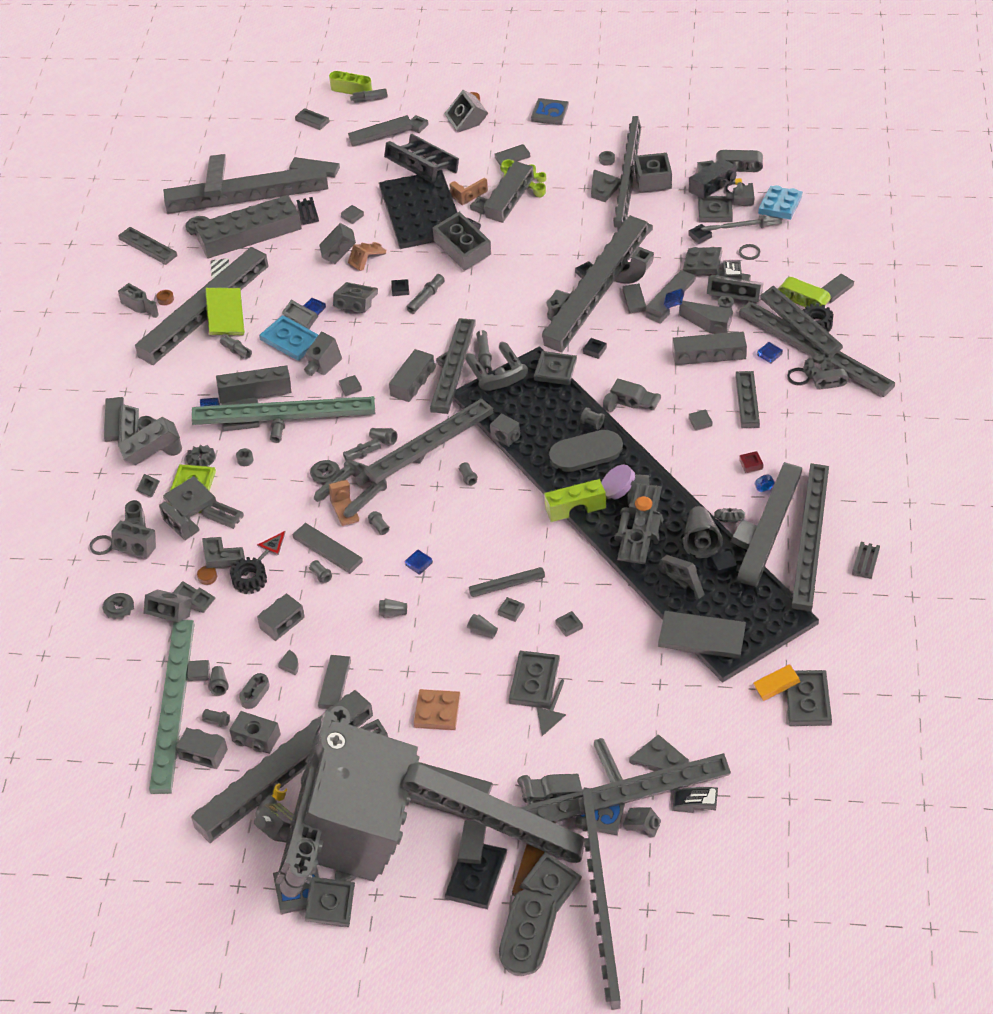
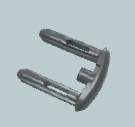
(501, 378)
(357, 470)

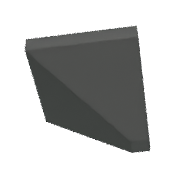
(148, 485)

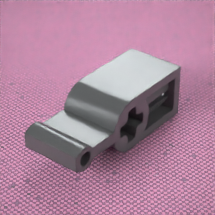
(137, 300)
(634, 395)
(551, 786)

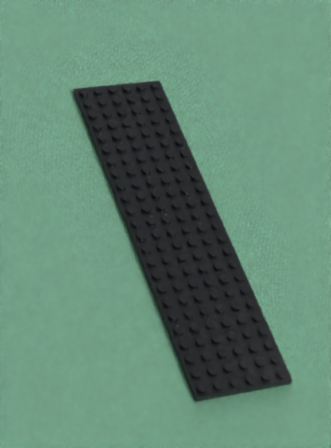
(553, 414)

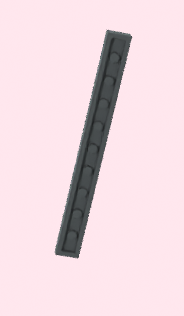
(628, 169)
(779, 327)
(810, 537)
(634, 788)
(600, 905)

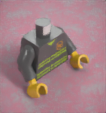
(273, 817)

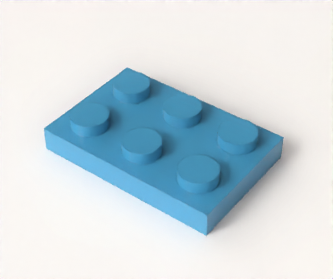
(780, 202)
(288, 337)

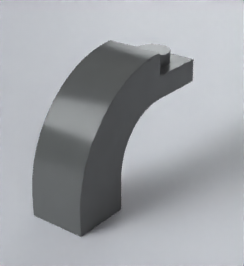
(637, 267)

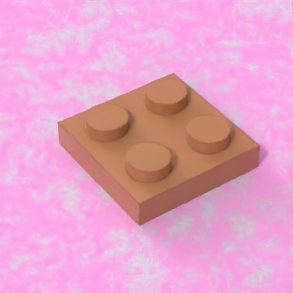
(437, 709)

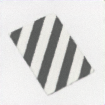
(218, 265)

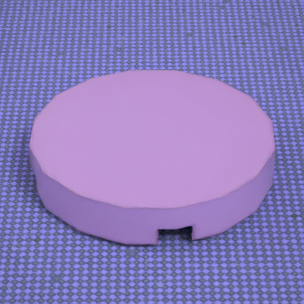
(618, 481)

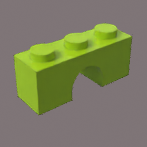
(561, 501)

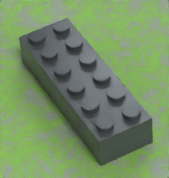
(248, 226)

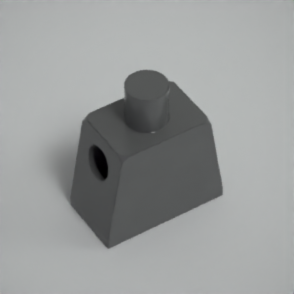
(322, 355)

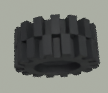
(820, 312)
(251, 583)

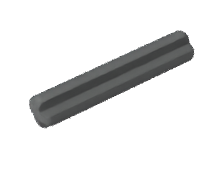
(607, 760)

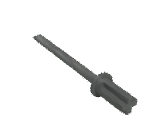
(762, 221)

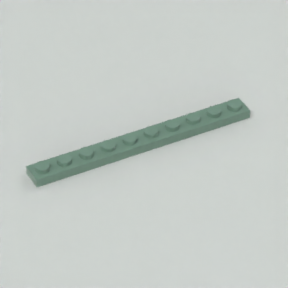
(283, 410)
(172, 708)

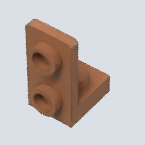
(465, 195)
(361, 251)
(340, 499)

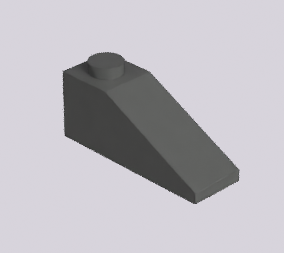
(708, 317)

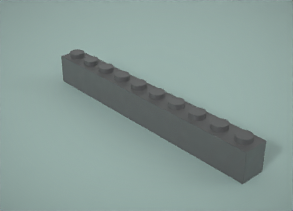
(247, 189)
(595, 284)
(194, 310)
(279, 767)

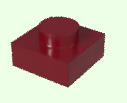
(751, 462)

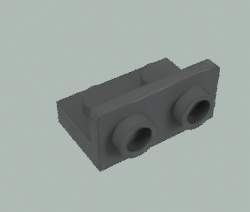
(180, 524)

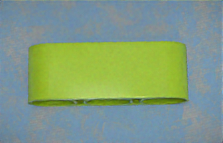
(349, 82)
(803, 292)

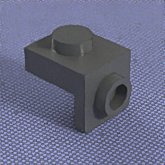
(642, 819)

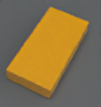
(776, 682)

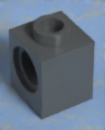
(505, 430)

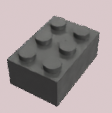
(462, 240)

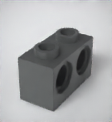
(133, 539)

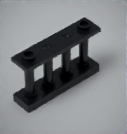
(421, 166)

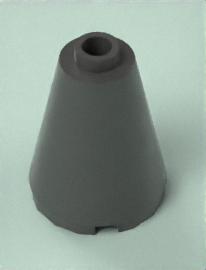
(701, 534)

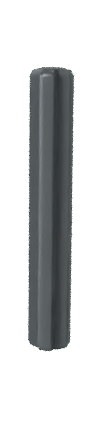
(506, 582)

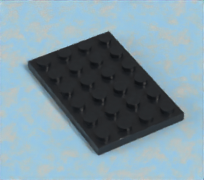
(416, 207)

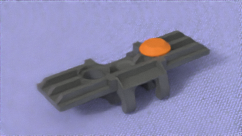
(645, 527)

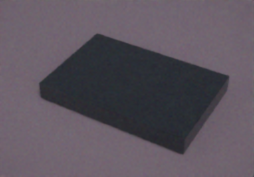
(476, 883)

